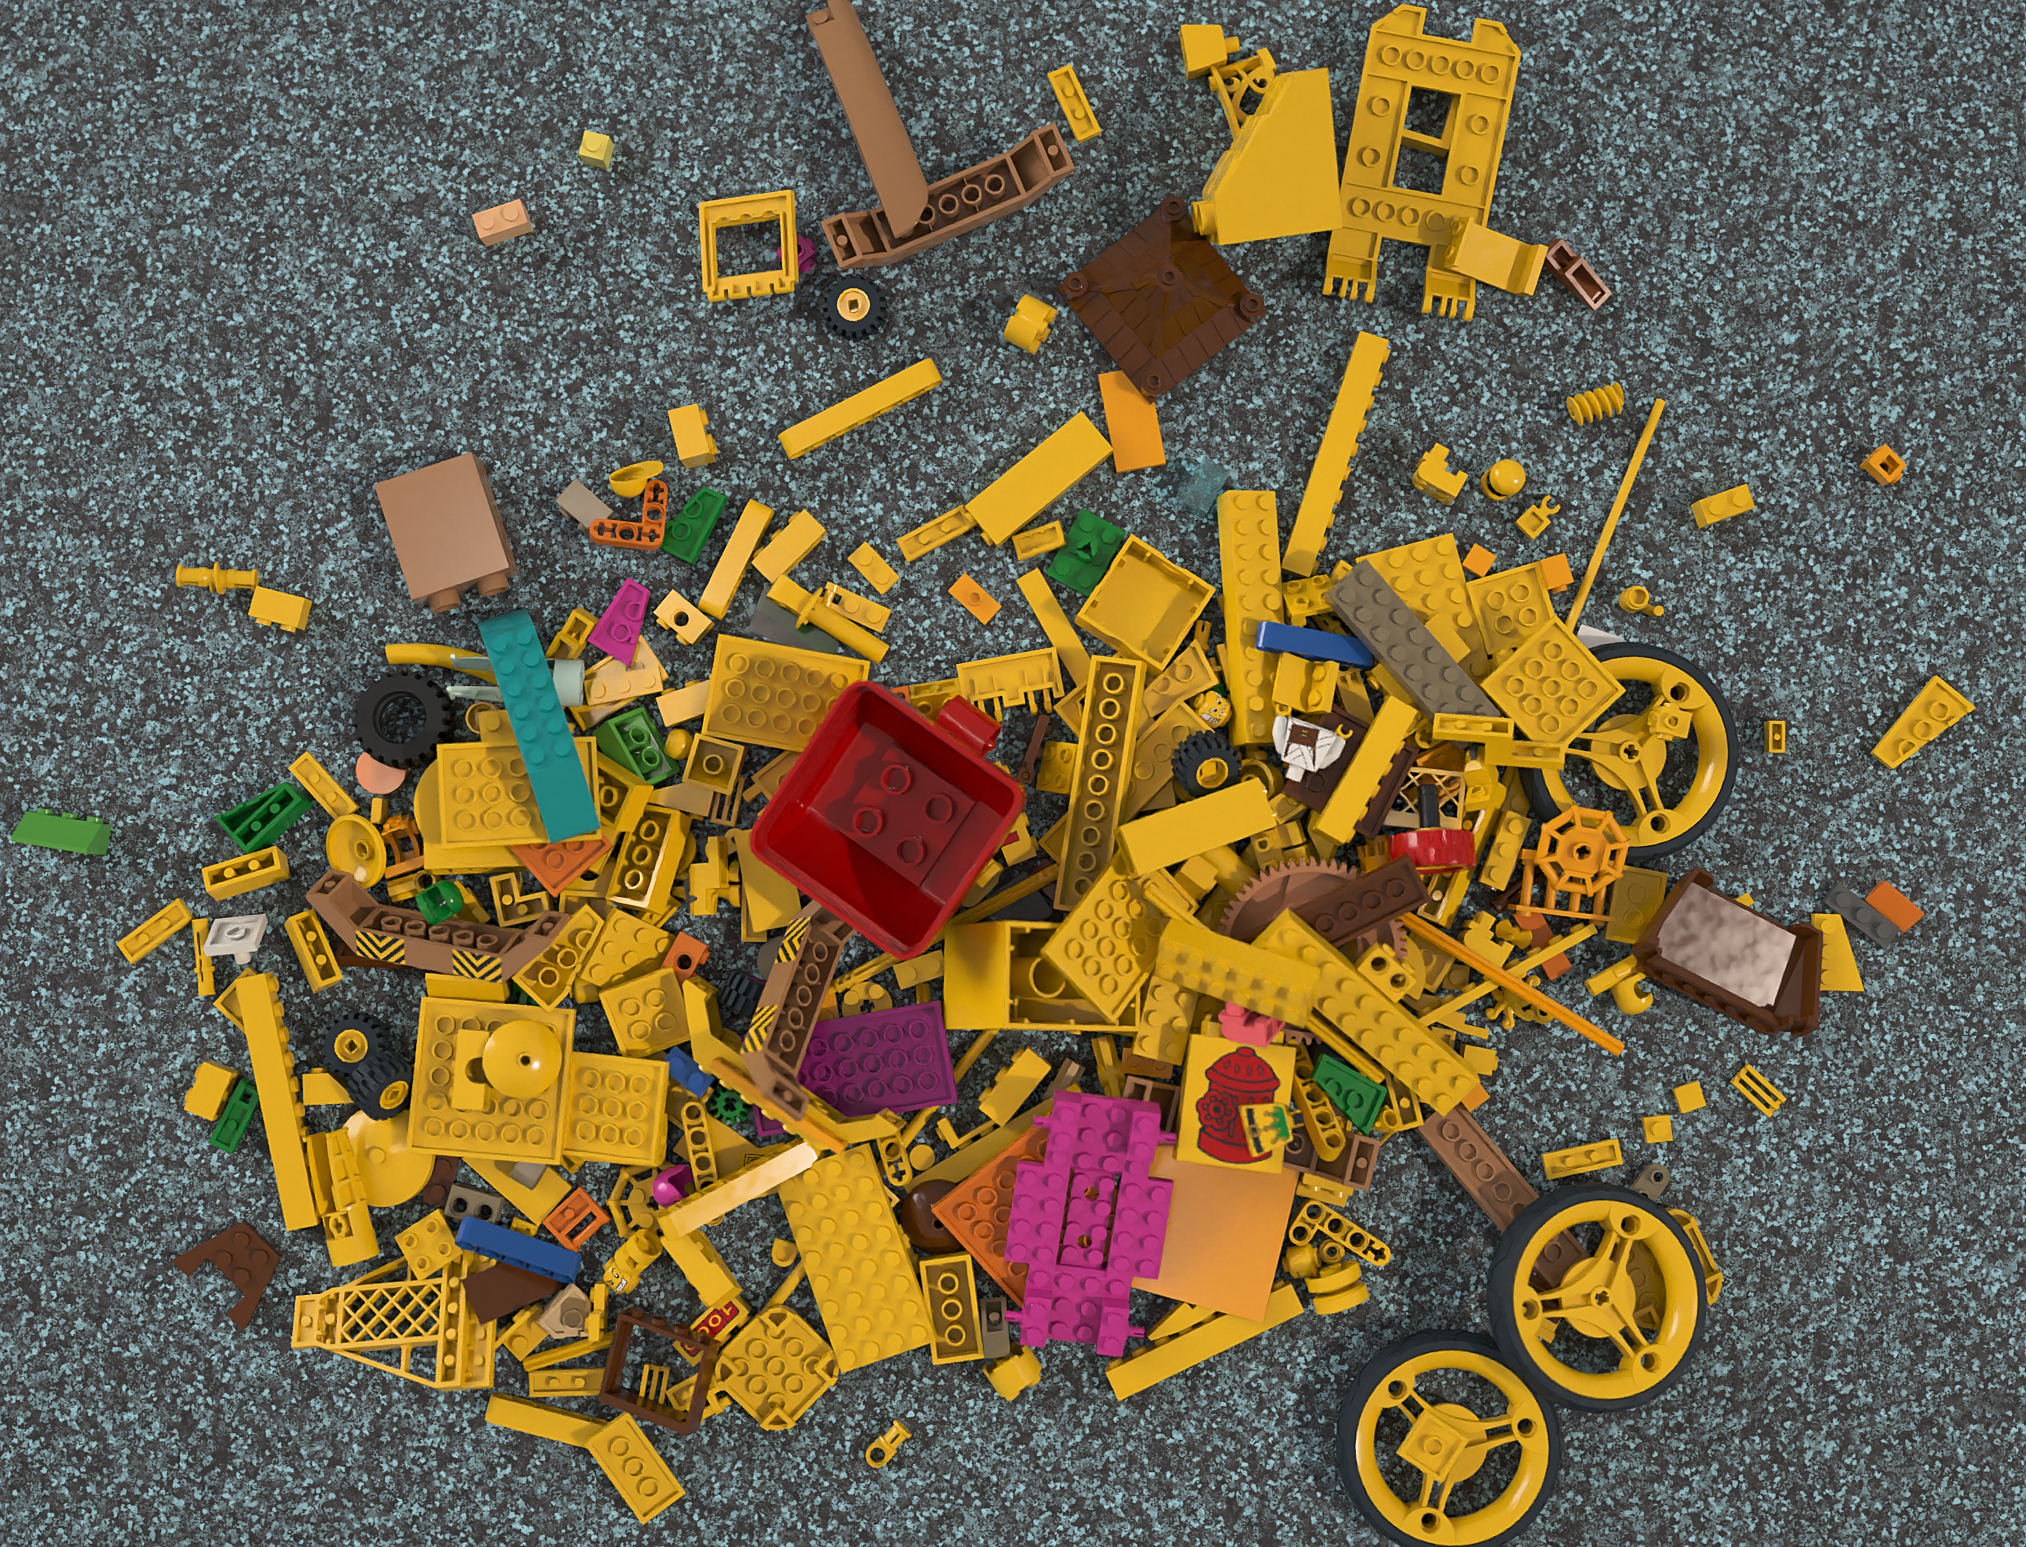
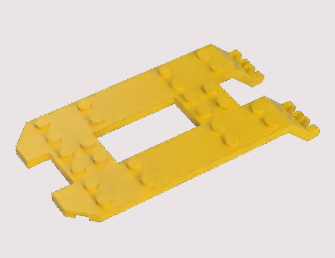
(1374, 209)

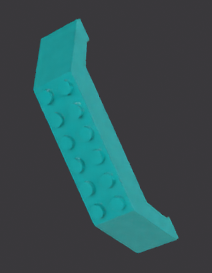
(539, 725)

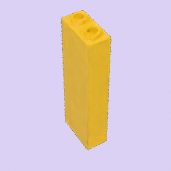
(1038, 480)
(1195, 827)

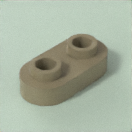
(1646, 1184)

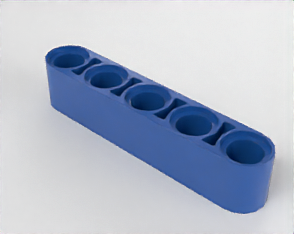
(1313, 645)
(518, 1250)

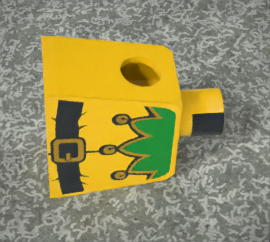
(1268, 1125)

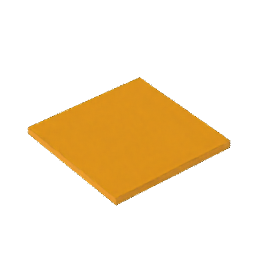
(1221, 1234)

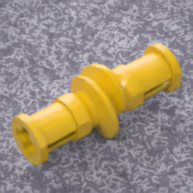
(217, 578)

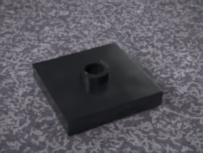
(1027, 909)

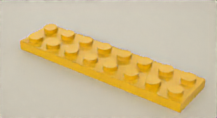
(1149, 770)

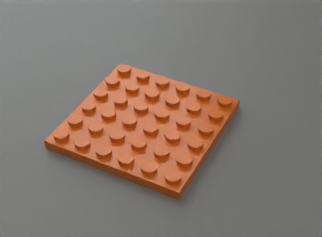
(981, 1208)

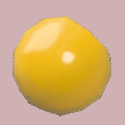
(678, 744)

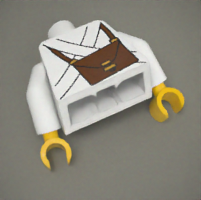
(1305, 744)

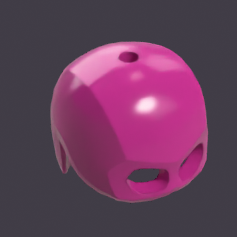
(670, 1183)

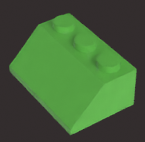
(637, 746)
(63, 832)

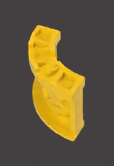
(1259, 68)

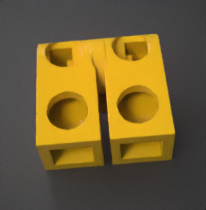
(1433, 478)
(1269, 845)
(1478, 939)

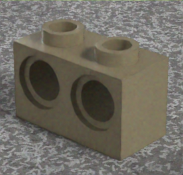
(475, 1199)

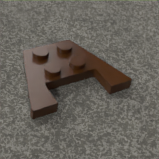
(243, 1258)

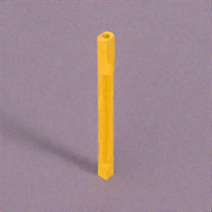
(1627, 966)

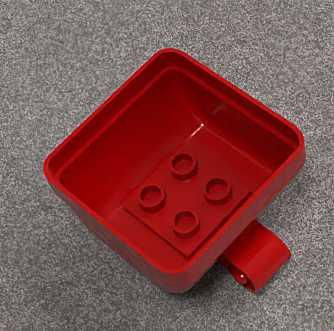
(891, 815)

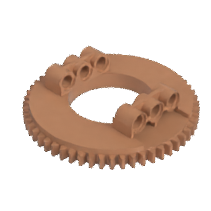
(1291, 888)

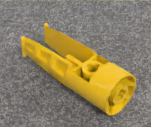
(341, 1198)

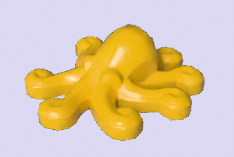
(1511, 1003)

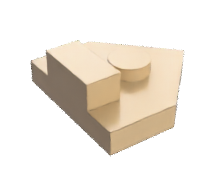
(566, 1313)

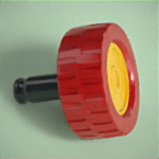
(1431, 847)

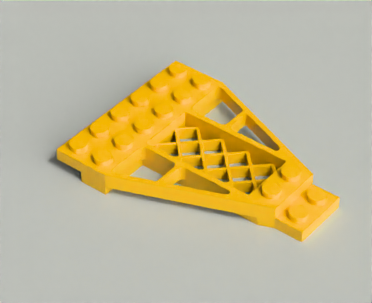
(463, 1344)

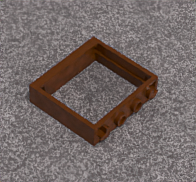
(642, 1407)

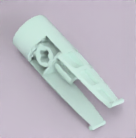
(567, 678)

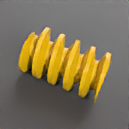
(1595, 403)

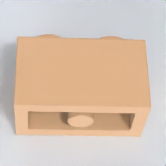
(502, 222)

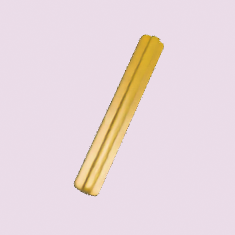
(566, 1352)

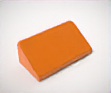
(1893, 905)

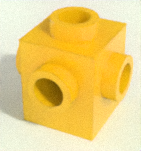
(1669, 722)

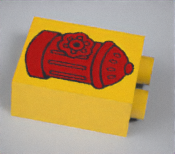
(1214, 1083)

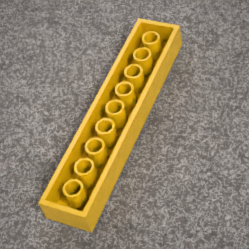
(1250, 596)
(1100, 774)
(1372, 1018)

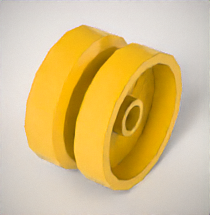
(1337, 1287)

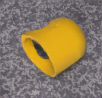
(1505, 477)
(1630, 997)

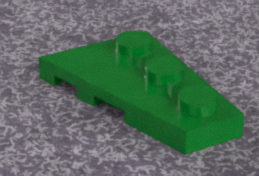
(692, 526)
(1350, 1092)

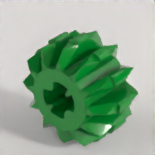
(724, 1110)

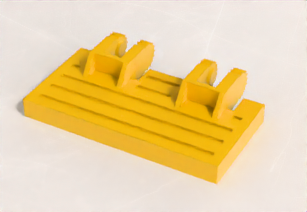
(1011, 678)

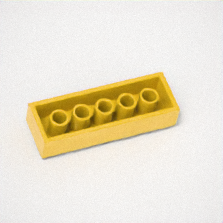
(1237, 972)

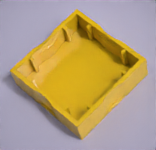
(1144, 605)

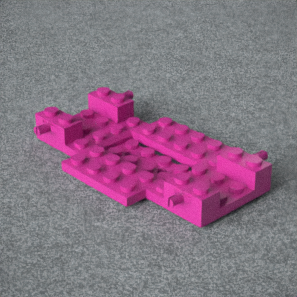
(1078, 1295)

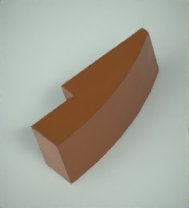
(1575, 274)

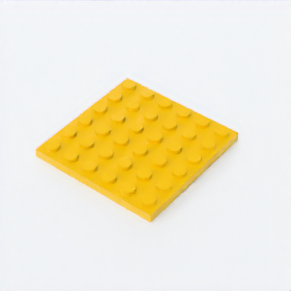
(511, 1127)

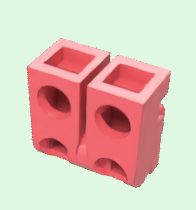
(1248, 1025)

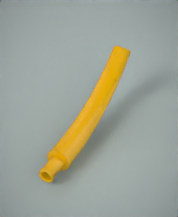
(436, 656)

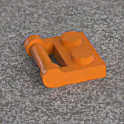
(570, 1213)

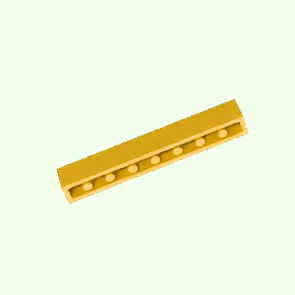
(1197, 1343)

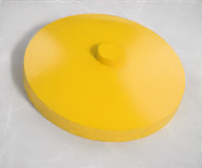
(384, 1165)

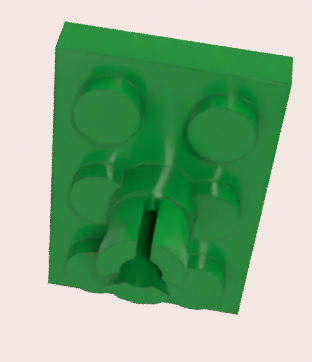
(1087, 553)

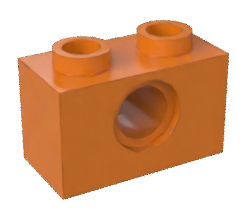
(690, 946)

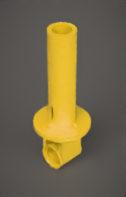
(810, 608)

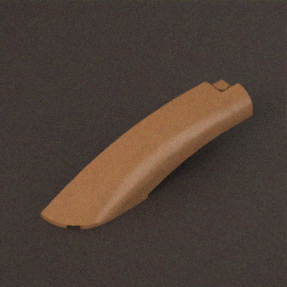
(870, 114)

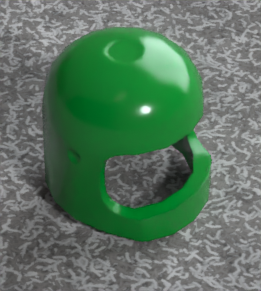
(443, 900)

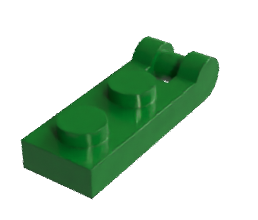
(236, 1117)

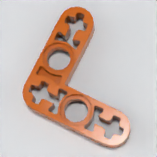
(646, 526)

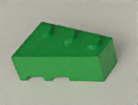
(265, 818)

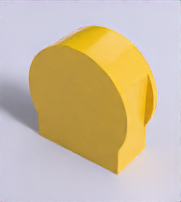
(454, 861)

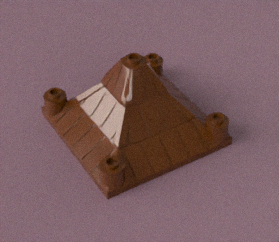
(1161, 301)

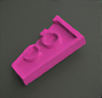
(622, 622)

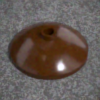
(918, 1219)

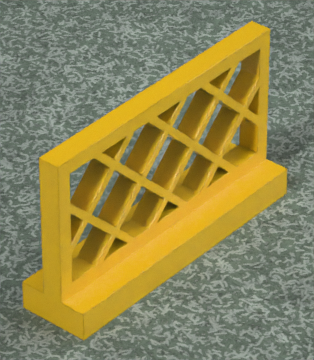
(1411, 820)

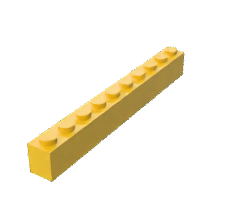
(1333, 456)
(278, 1097)

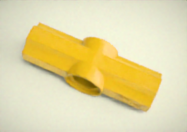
(1108, 1066)

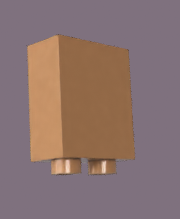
(447, 532)

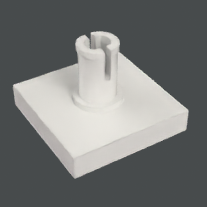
(236, 936)

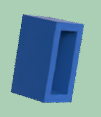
(686, 1071)

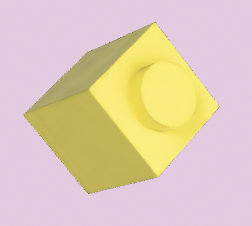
(596, 149)

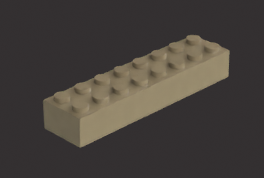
(1405, 646)

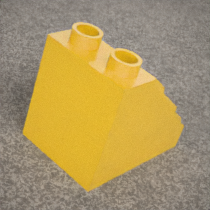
(1279, 168)
(1005, 983)

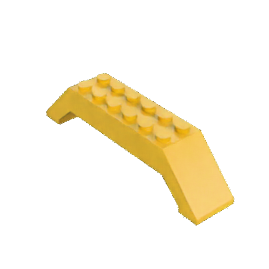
(711, 1041)

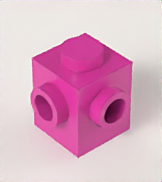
(805, 254)

